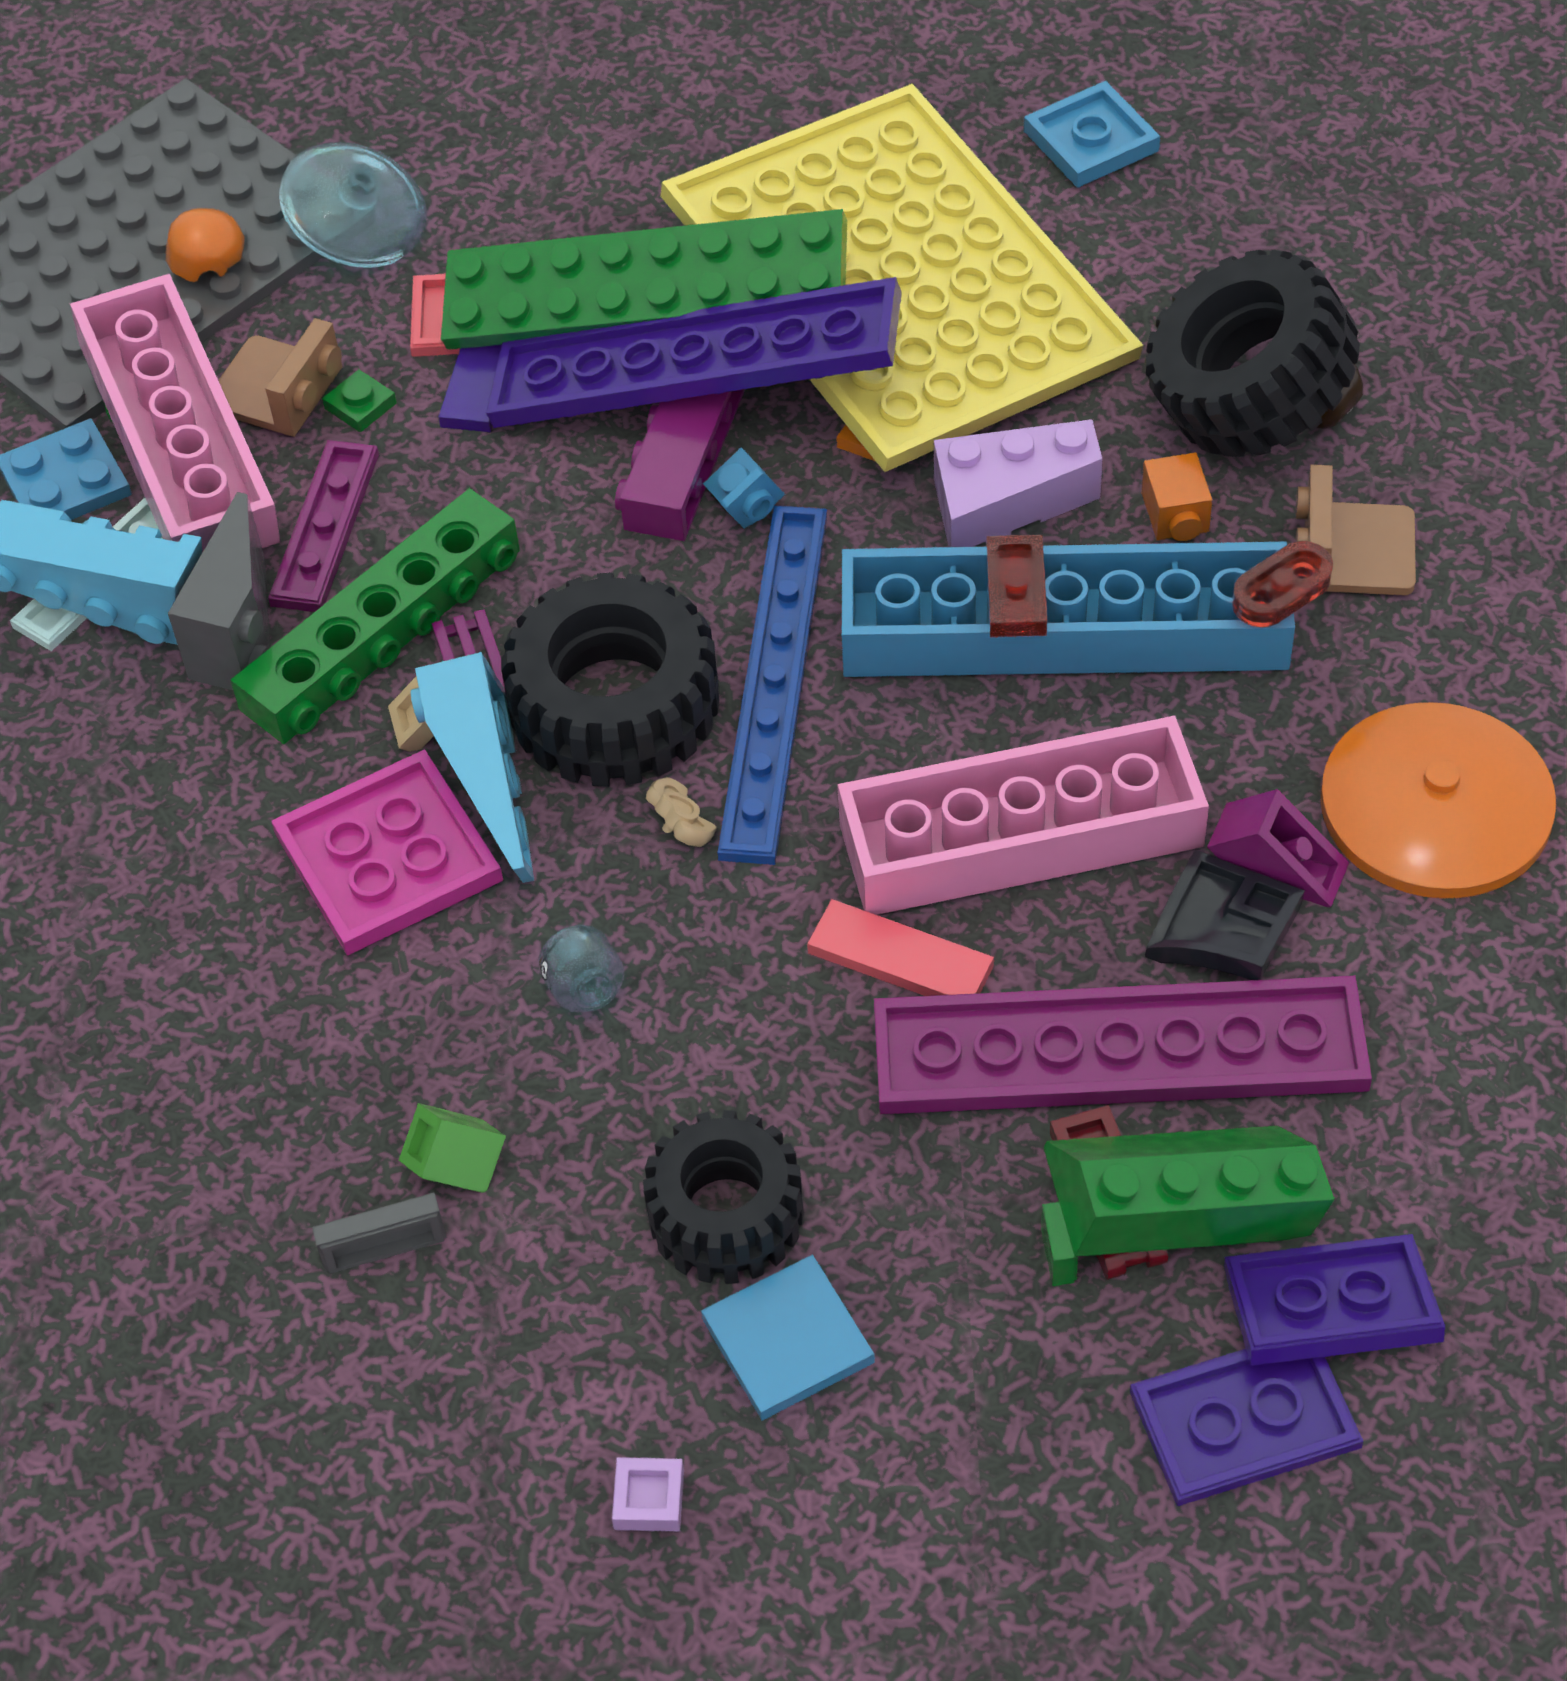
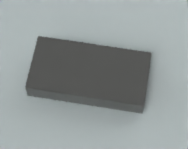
(379, 1233)

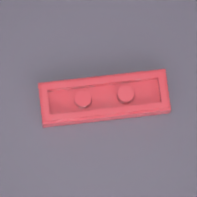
(898, 953)

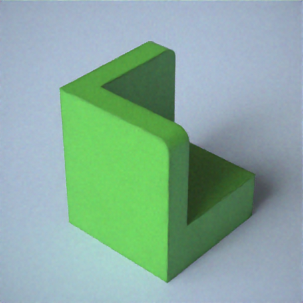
(452, 1148)

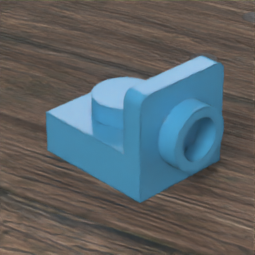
(744, 489)

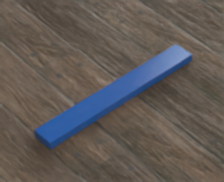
(773, 687)

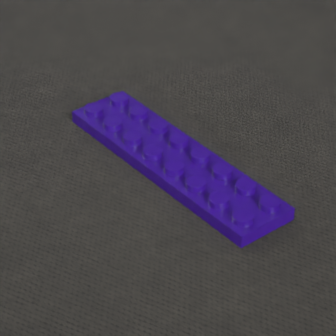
(697, 353)

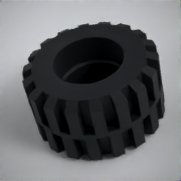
(732, 1238)

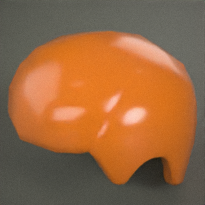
(203, 242)

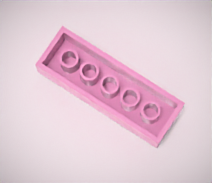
(170, 410)
(1022, 815)

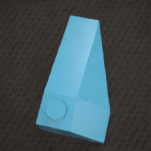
(474, 729)

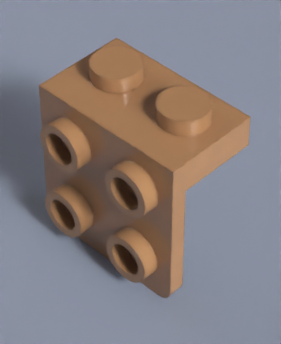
(280, 382)
(1367, 542)

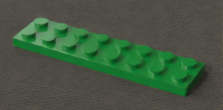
(635, 275)

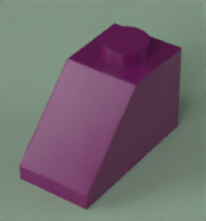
(1279, 842)

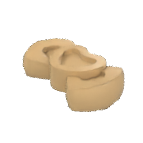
(679, 812)

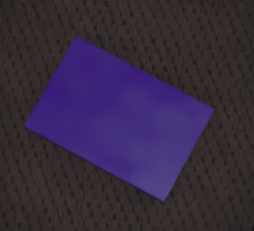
(1333, 1299)
(1242, 1422)

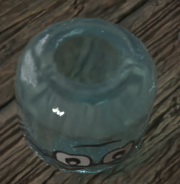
(581, 968)

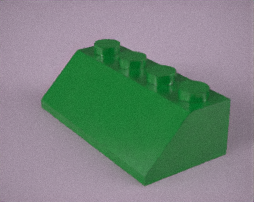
(1188, 1189)

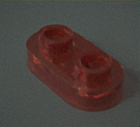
(1273, 589)

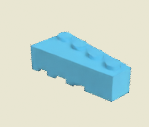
(94, 568)

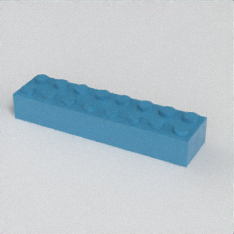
(1105, 612)

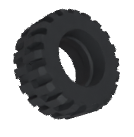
(1277, 389)
(623, 731)

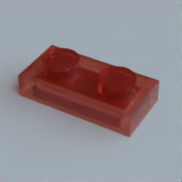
(1016, 586)

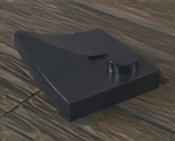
(1224, 918)

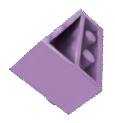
(1014, 478)

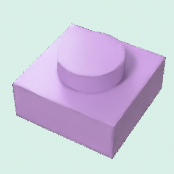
(648, 1494)

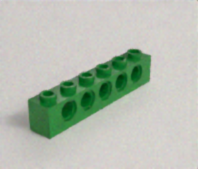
(376, 616)

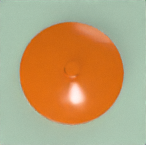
(1438, 800)

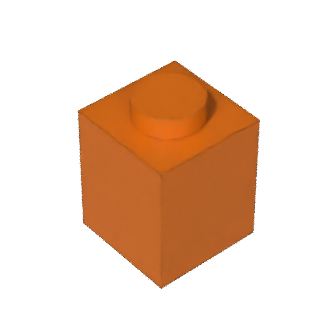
(1176, 497)

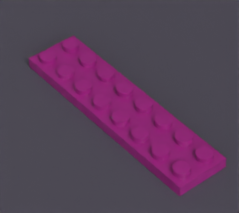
(1120, 1045)

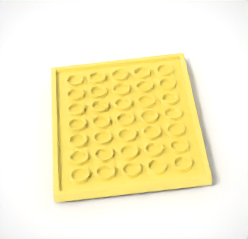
(985, 299)

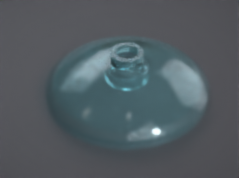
(352, 204)

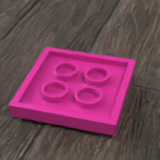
(386, 851)

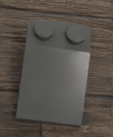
(224, 602)

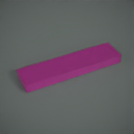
(323, 526)

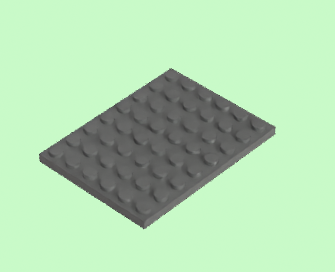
(106, 224)

